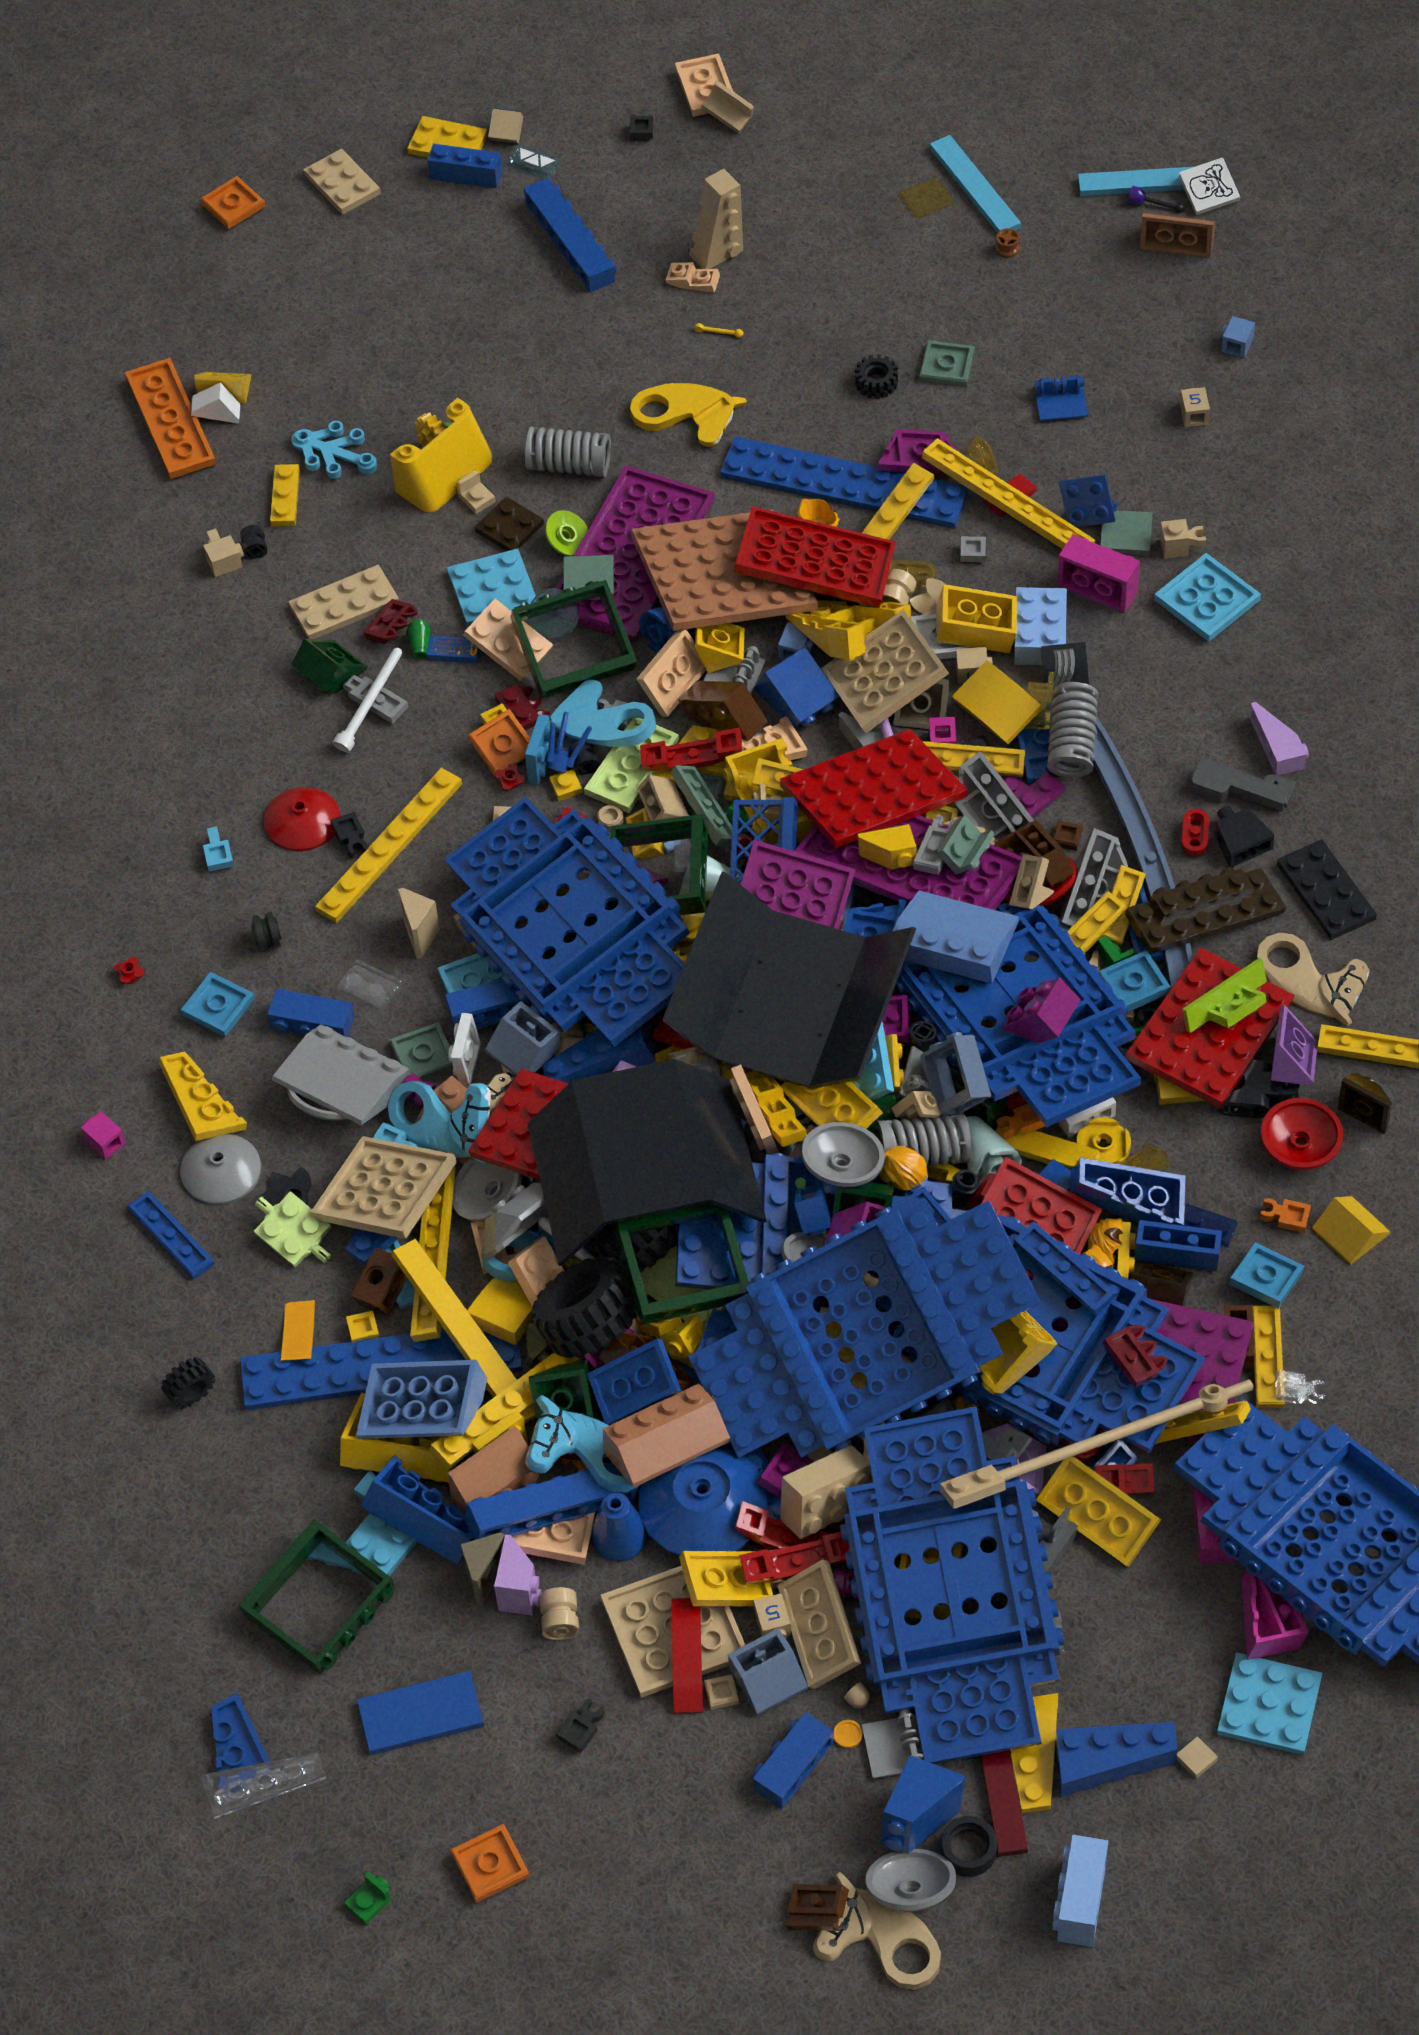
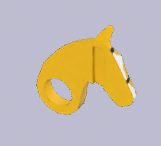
(707, 406)

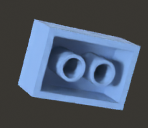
(1039, 622)
(1080, 1890)

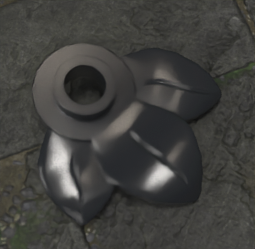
(282, 1185)

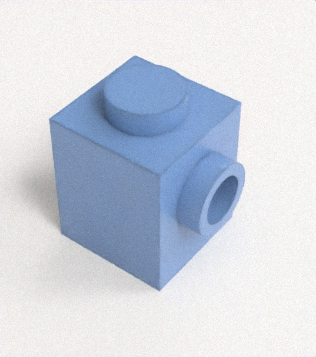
(1237, 336)
(793, 641)

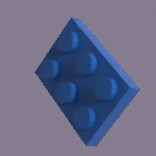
(634, 1382)

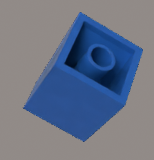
(798, 689)
(920, 1804)

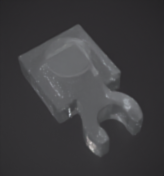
(1294, 1388)

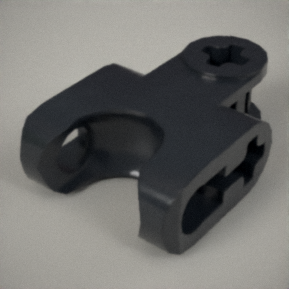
(1257, 1092)

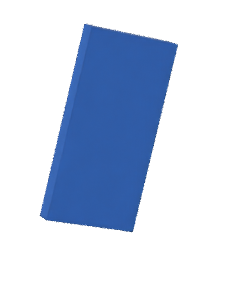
(420, 1712)

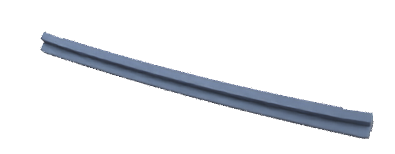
(1140, 834)

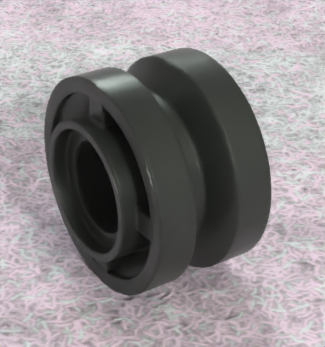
(266, 931)

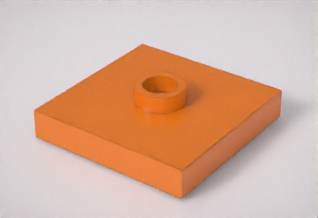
(232, 202)
(500, 741)
(489, 1863)

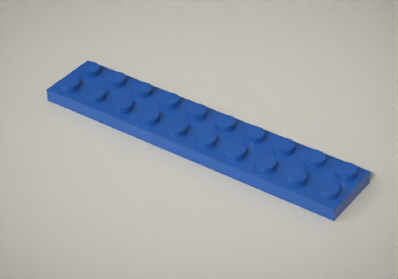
(836, 480)
(346, 1367)

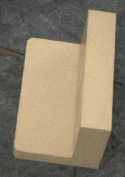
(728, 107)

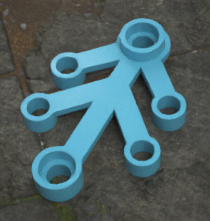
(305, 440)

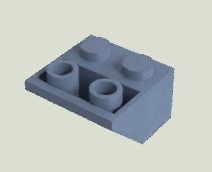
(523, 1040)
(767, 1671)

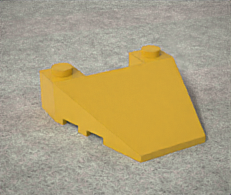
(842, 627)

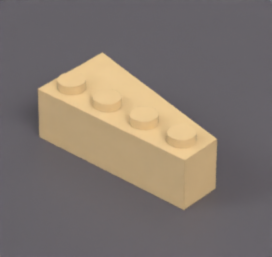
(719, 221)

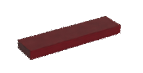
(1004, 1803)

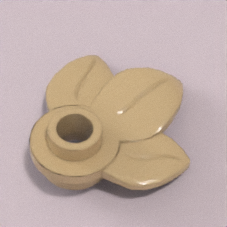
(927, 602)

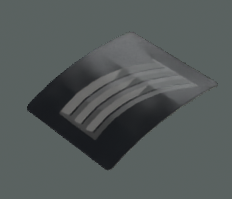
(1066, 662)

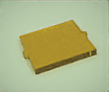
(927, 197)

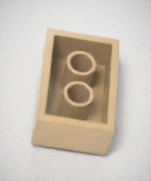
(817, 1492)

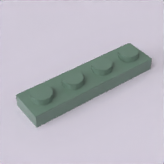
(704, 803)

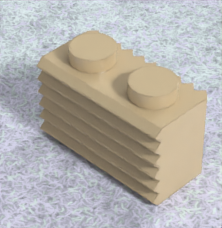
(661, 798)

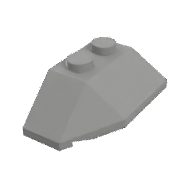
(989, 799)
(1096, 875)
(513, 1218)

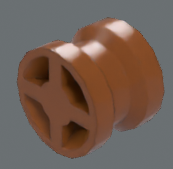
(1007, 243)

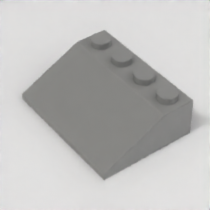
(341, 1074)

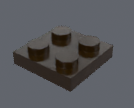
(509, 525)

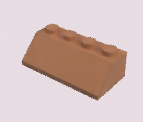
(665, 1435)

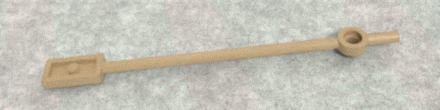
(989, 1481)

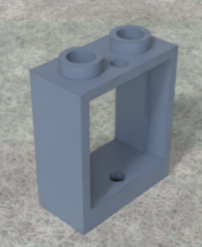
(940, 1079)

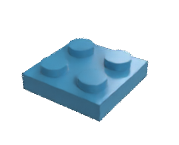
(538, 750)
(1136, 980)
(217, 1004)
(1266, 1275)

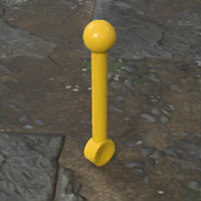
(700, 328)

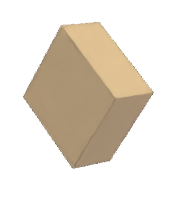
(505, 126)

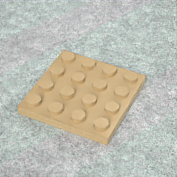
(889, 673)
(383, 1187)
(643, 1629)

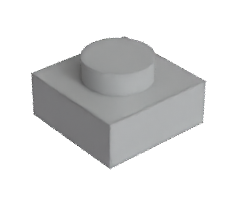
(973, 549)

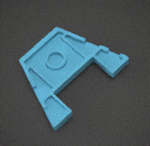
(372, 1539)

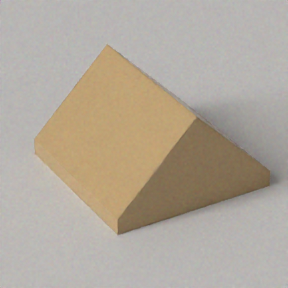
(420, 920)

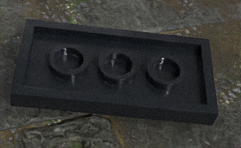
(1326, 889)

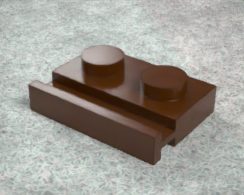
(816, 1907)

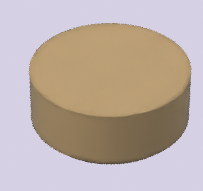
(610, 816)

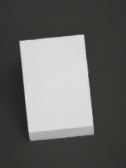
(216, 404)

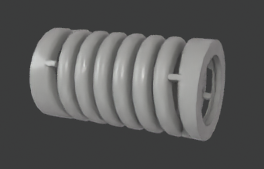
(541, 440)
(1072, 729)
(934, 1143)

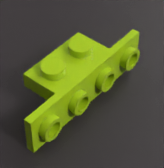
(1230, 999)

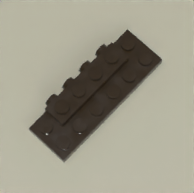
(1204, 908)

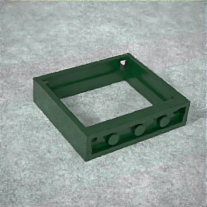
(568, 598)
(671, 830)
(688, 1303)
(285, 1568)

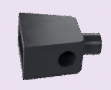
(1242, 835)

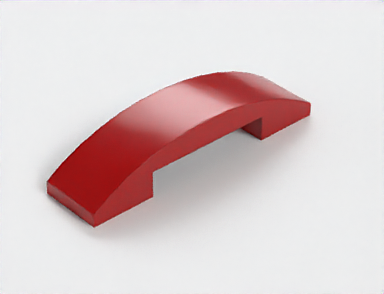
(699, 753)
(767, 1531)
(788, 1561)
(686, 1656)

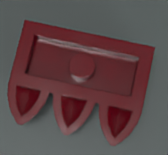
(389, 620)
(522, 708)
(1133, 1355)

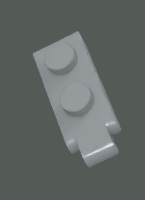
(386, 704)

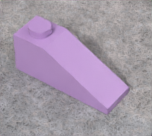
(1278, 741)

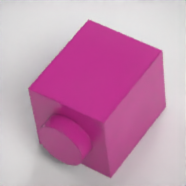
(103, 1135)

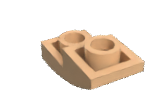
(687, 277)

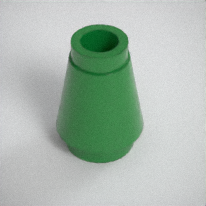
(418, 636)

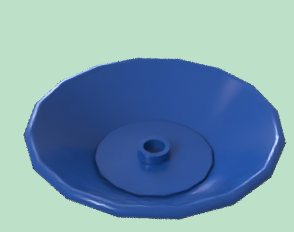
(694, 1521)

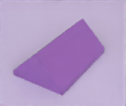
(1294, 1051)

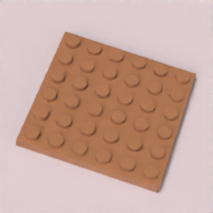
(695, 577)

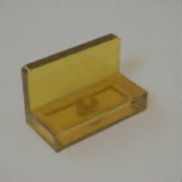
(1043, 695)

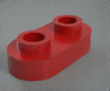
(1195, 834)

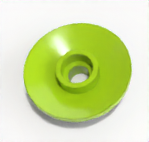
(565, 532)

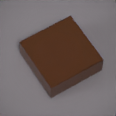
(1068, 834)

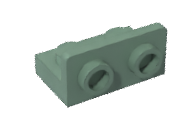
(964, 845)

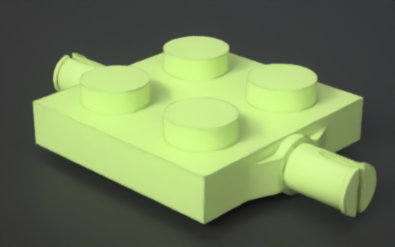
(292, 1230)

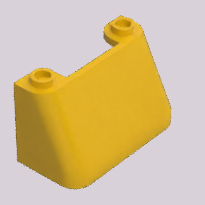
(431, 474)
(740, 772)
(1023, 1347)

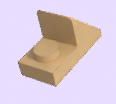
(1028, 886)

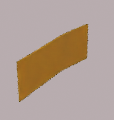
(298, 1330)

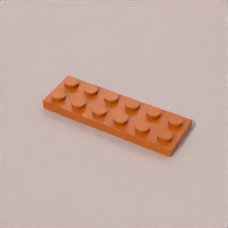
(169, 418)

